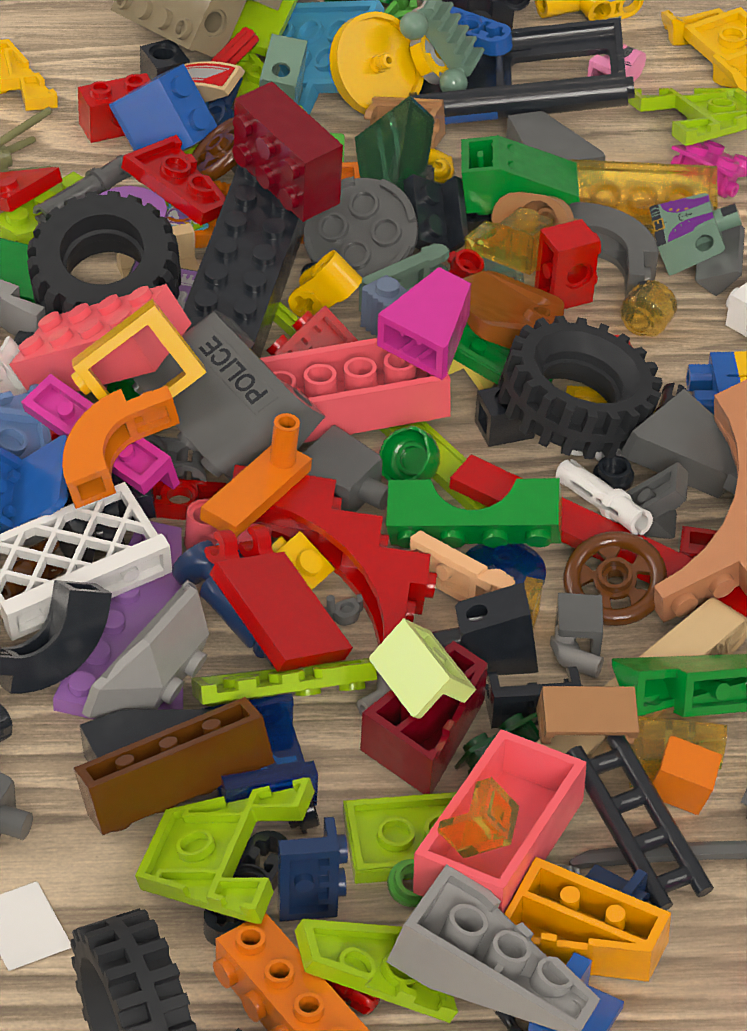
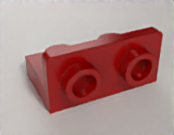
(313, 332)

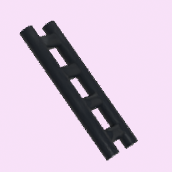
(635, 846)

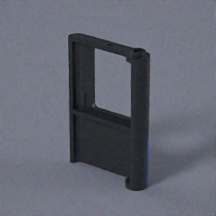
(494, 97)

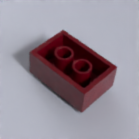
(287, 151)

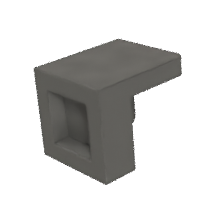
(581, 618)

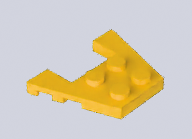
(18, 76)

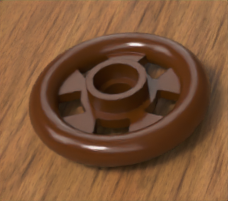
(215, 151)
(608, 547)

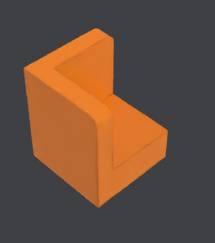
(686, 774)

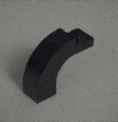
(63, 642)

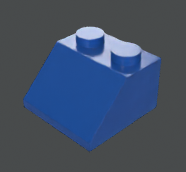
(163, 109)

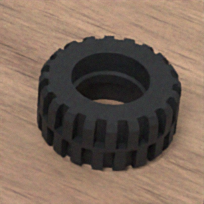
(95, 227)

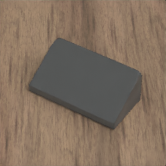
(725, 268)

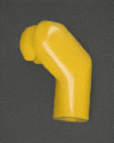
(442, 165)

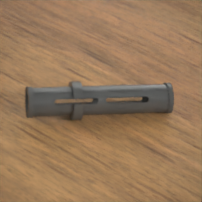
(95, 180)

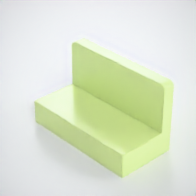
(419, 668)

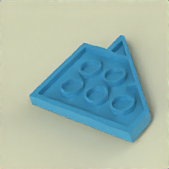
(318, 25)

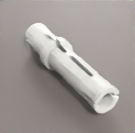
(611, 502)

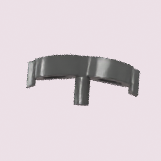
(346, 611)

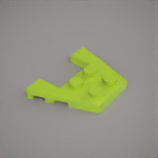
(708, 111)
(202, 845)

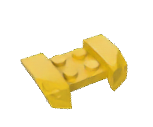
(718, 37)

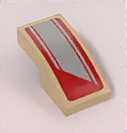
(214, 78)

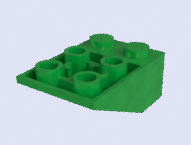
(502, 166)

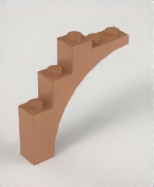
(724, 559)

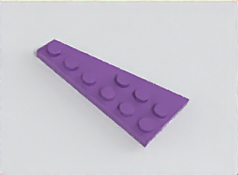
(126, 619)

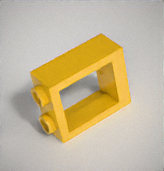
(150, 315)

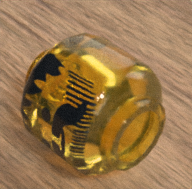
(648, 308)

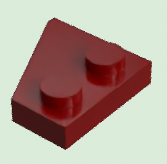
(25, 185)

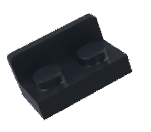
(438, 211)

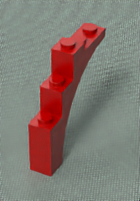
(387, 578)

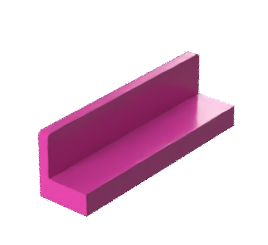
(61, 407)

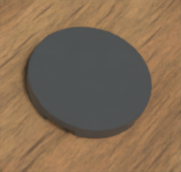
(367, 228)

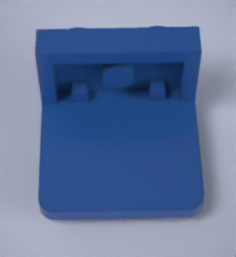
(31, 484)

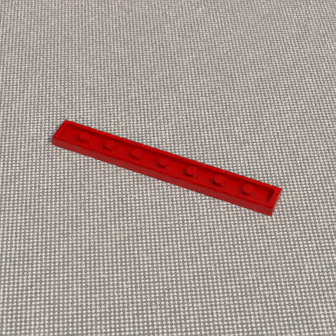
(491, 484)

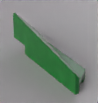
(687, 683)

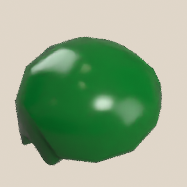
(409, 455)

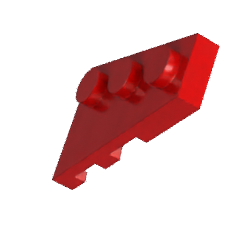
(176, 179)

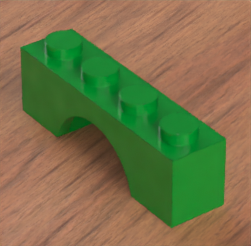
(524, 516)

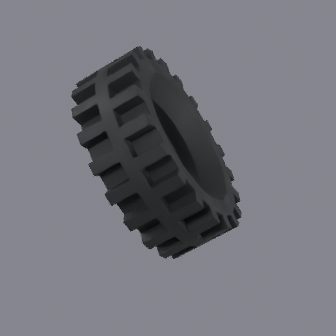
(587, 357)
(128, 976)

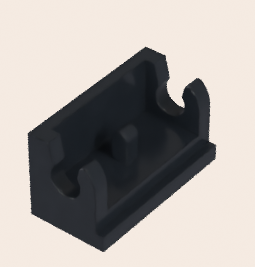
(510, 700)

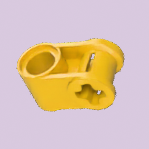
(324, 284)

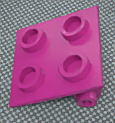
(712, 154)

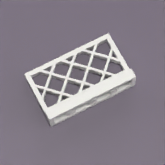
(118, 572)

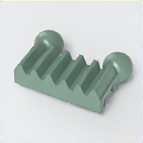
(447, 38)

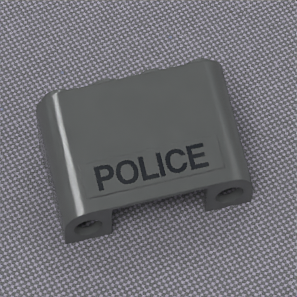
(235, 403)

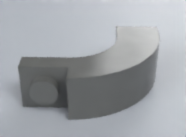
(623, 241)

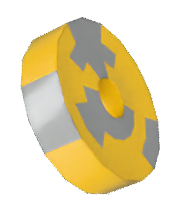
(427, 60)

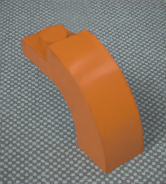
(105, 433)

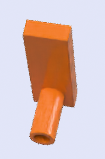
(261, 481)

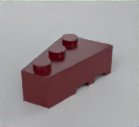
(424, 746)

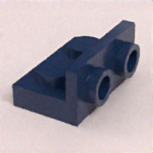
(311, 875)

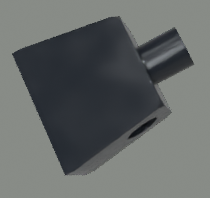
(496, 630)

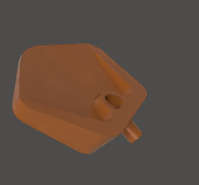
(506, 305)

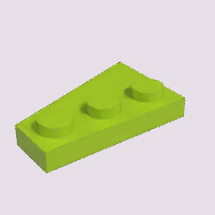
(357, 959)

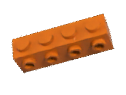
(272, 982)

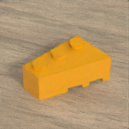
(591, 919)

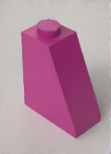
(427, 322)

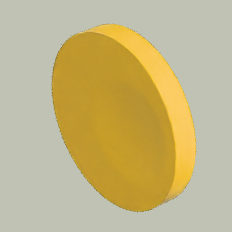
(372, 60)

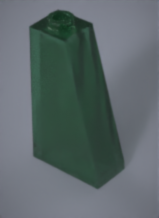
(396, 144)

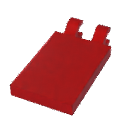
(275, 602)

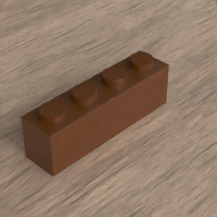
(173, 765)

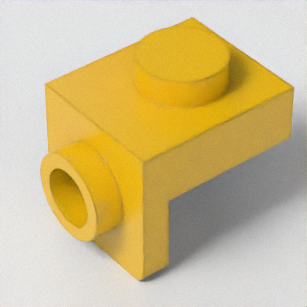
(305, 558)

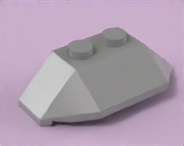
(156, 660)

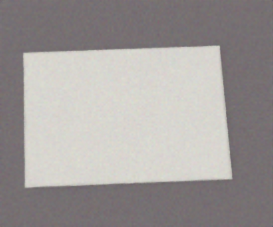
(28, 927)

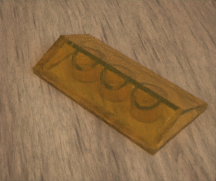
(637, 185)

